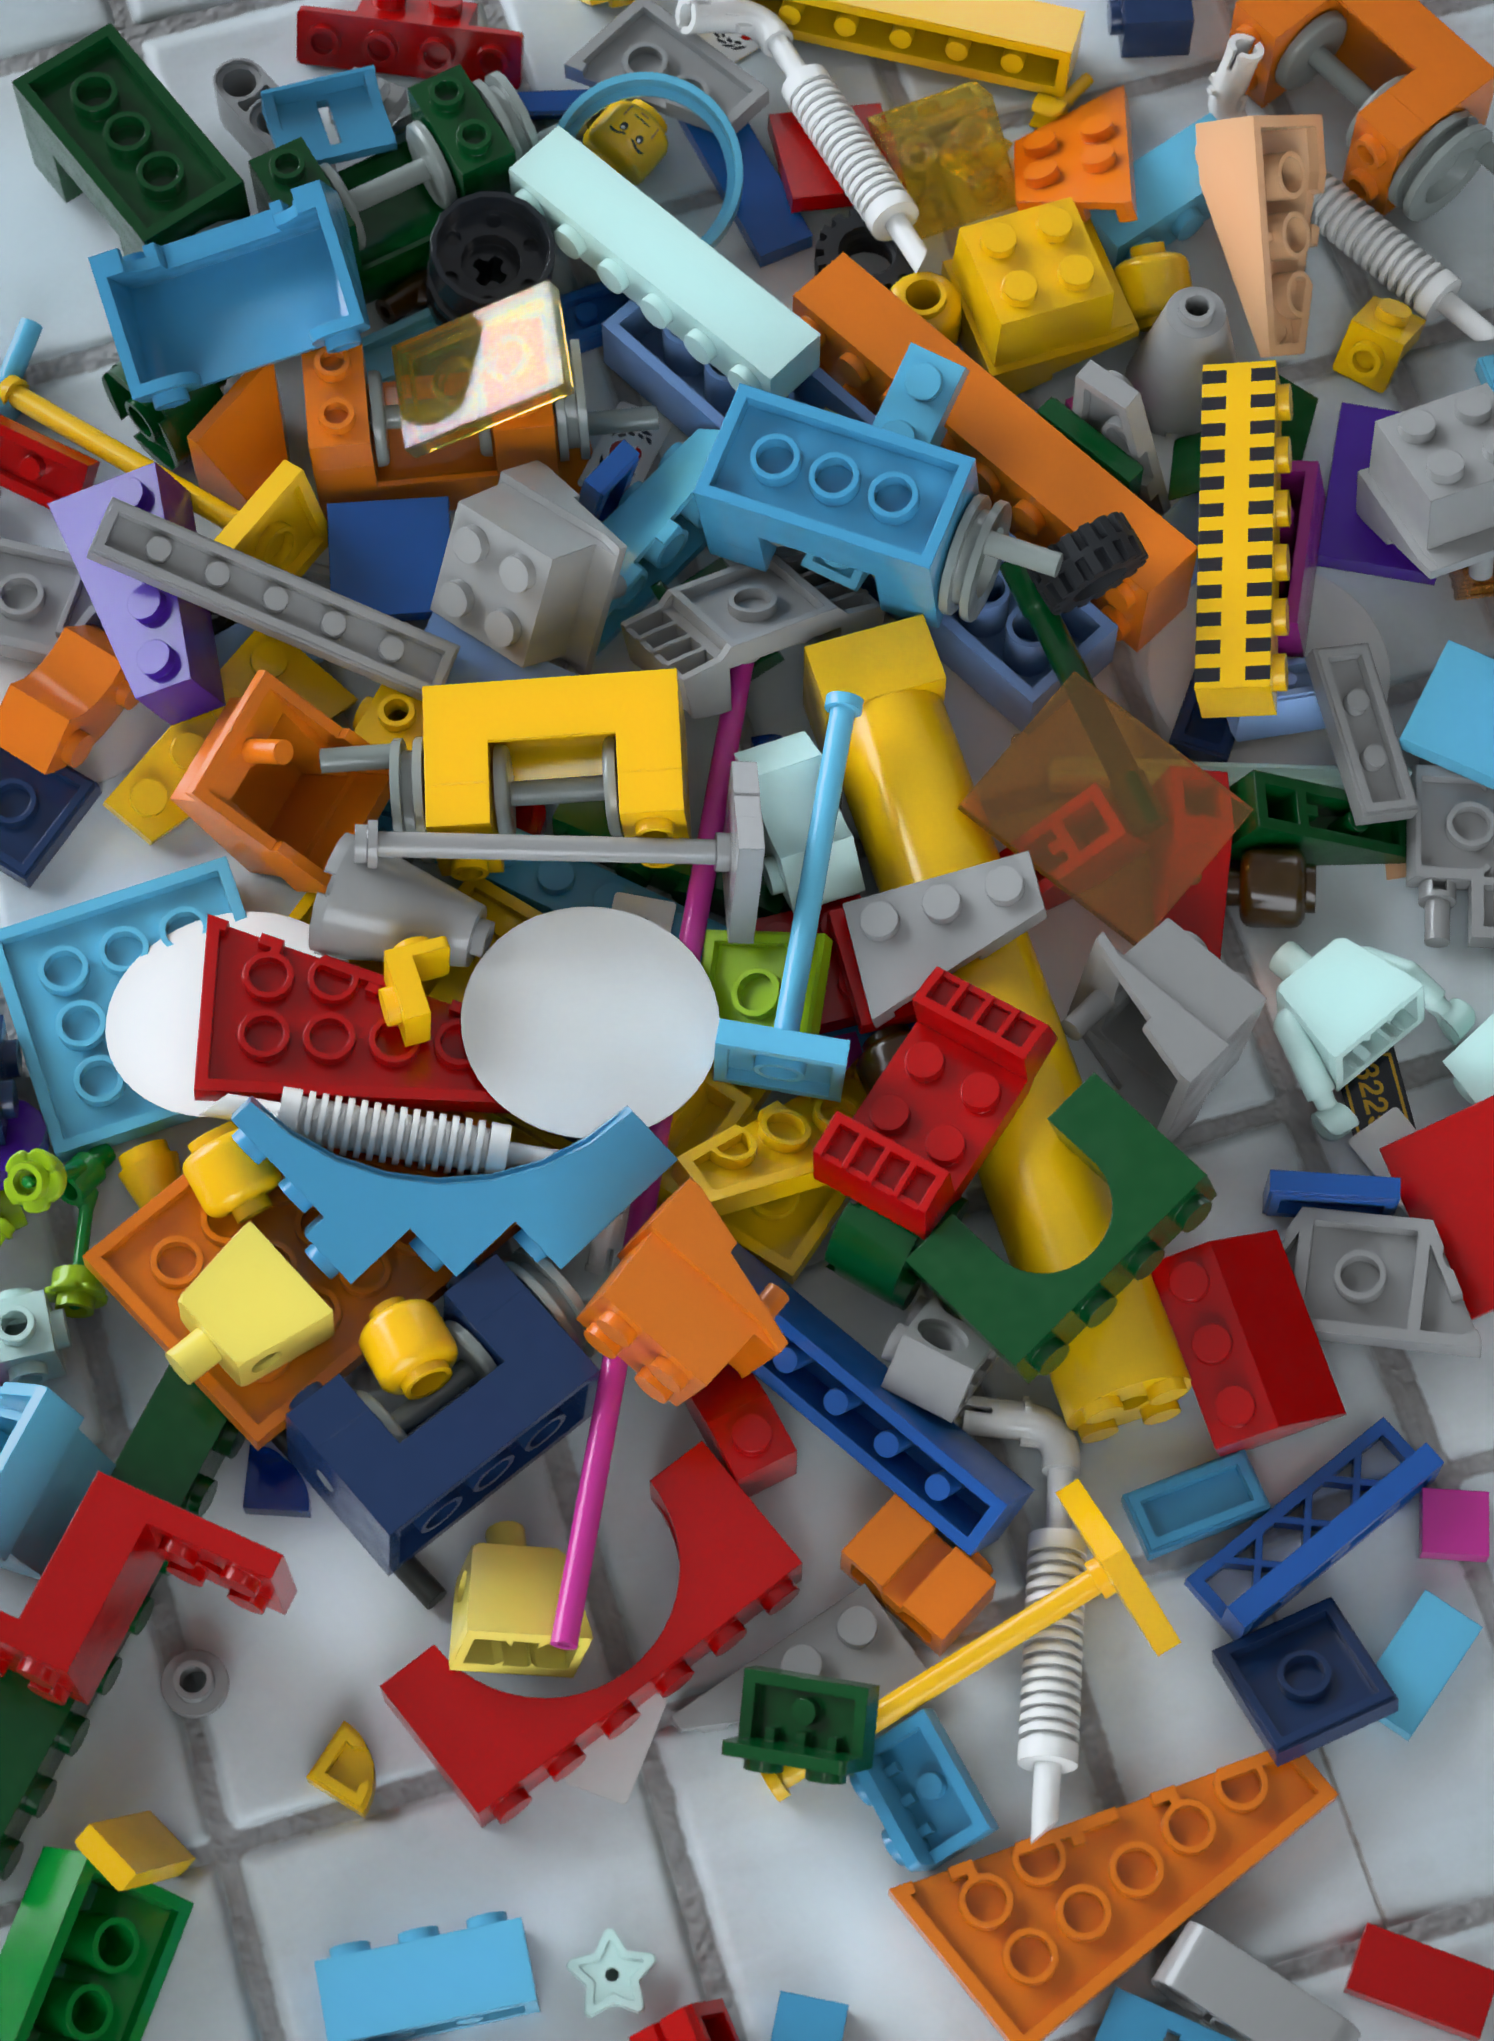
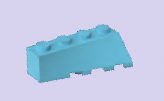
(659, 527)

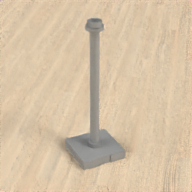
(734, 852)

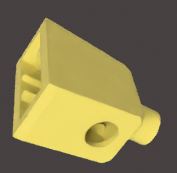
(248, 1313)
(509, 1608)

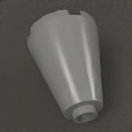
(1171, 358)
(382, 906)

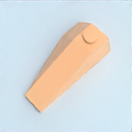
(1260, 195)

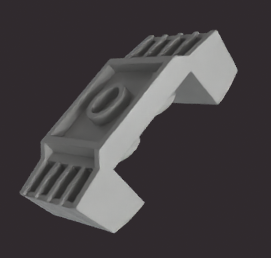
(738, 619)

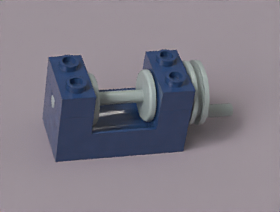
(525, 1394)

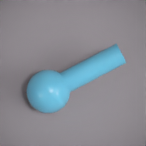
(18, 358)

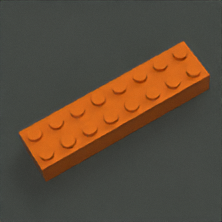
(1015, 449)

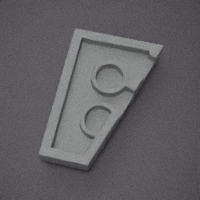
(941, 924)

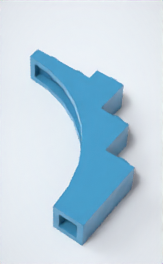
(366, 1210)

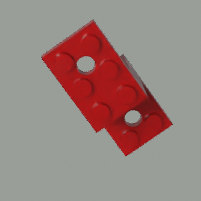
(104, 1575)

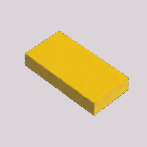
(134, 1850)

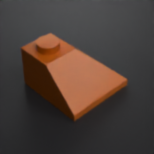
(241, 438)

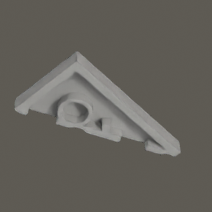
(844, 1642)

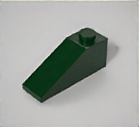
(1312, 820)

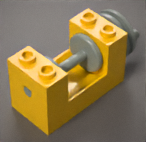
(537, 745)

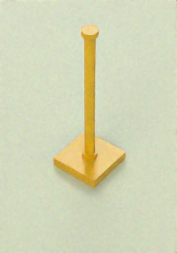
(276, 525)
(1106, 1573)

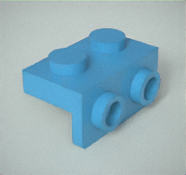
(923, 1794)

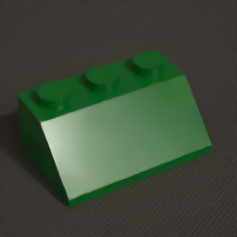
(85, 1955)

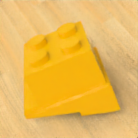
(1036, 294)

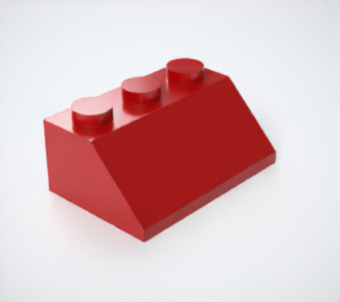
(1247, 1341)

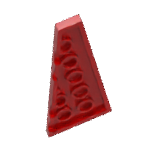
(319, 1027)

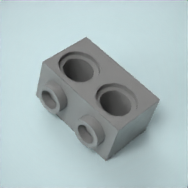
(935, 1359)

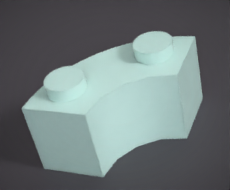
(787, 792)

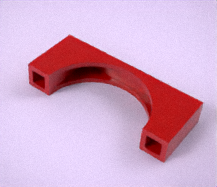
(505, 1744)

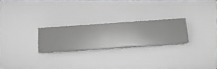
(270, 600)

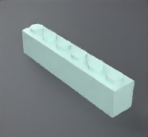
(665, 267)

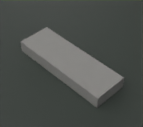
(1362, 734)

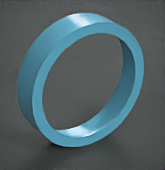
(684, 93)

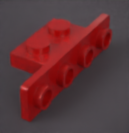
(408, 39)

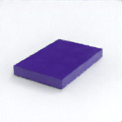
(1345, 538)

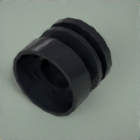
(485, 252)

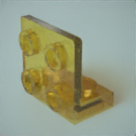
(948, 156)

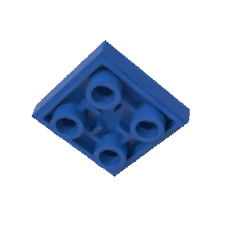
(389, 553)

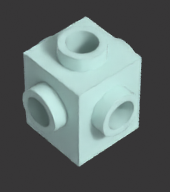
(31, 1337)

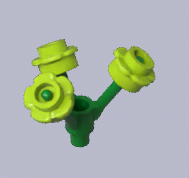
(38, 1181)

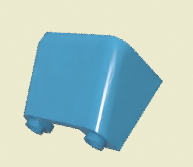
(234, 297)

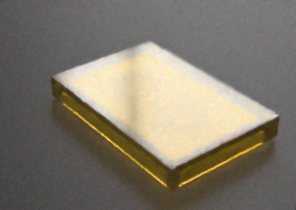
(482, 369)

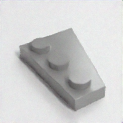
(649, 41)
(1117, 411)

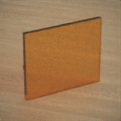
(1105, 809)

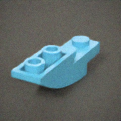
(914, 407)

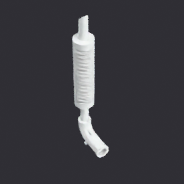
(824, 117)
(1352, 223)
(415, 1140)
(1055, 1556)

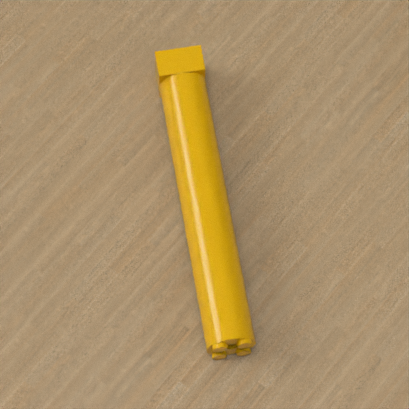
(1046, 1202)

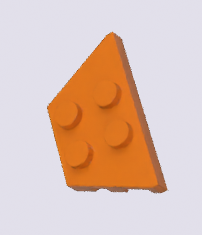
(1081, 157)

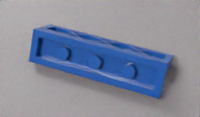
(1333, 1538)

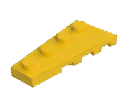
(145, 793)
(768, 1155)

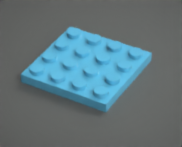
(59, 988)

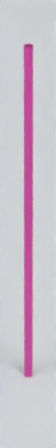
(613, 1371)

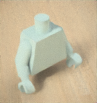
(1348, 1011)

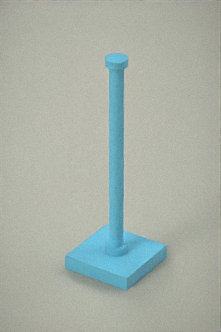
(781, 1055)

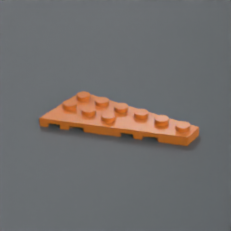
(1070, 1914)

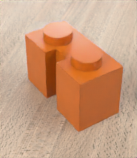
(918, 1574)

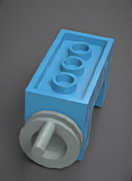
(860, 501)

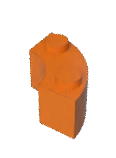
(65, 701)

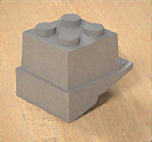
(1435, 484)
(530, 570)
(1163, 1021)

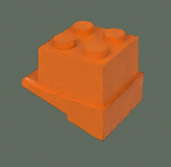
(264, 790)
(683, 1303)

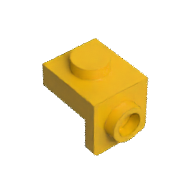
(1377, 342)
(403, 997)

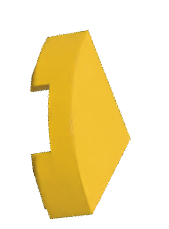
(346, 1771)

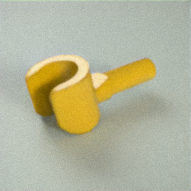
(1050, 108)

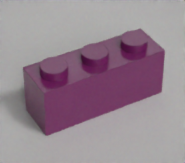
(1303, 539)

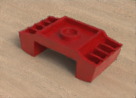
(935, 1105)

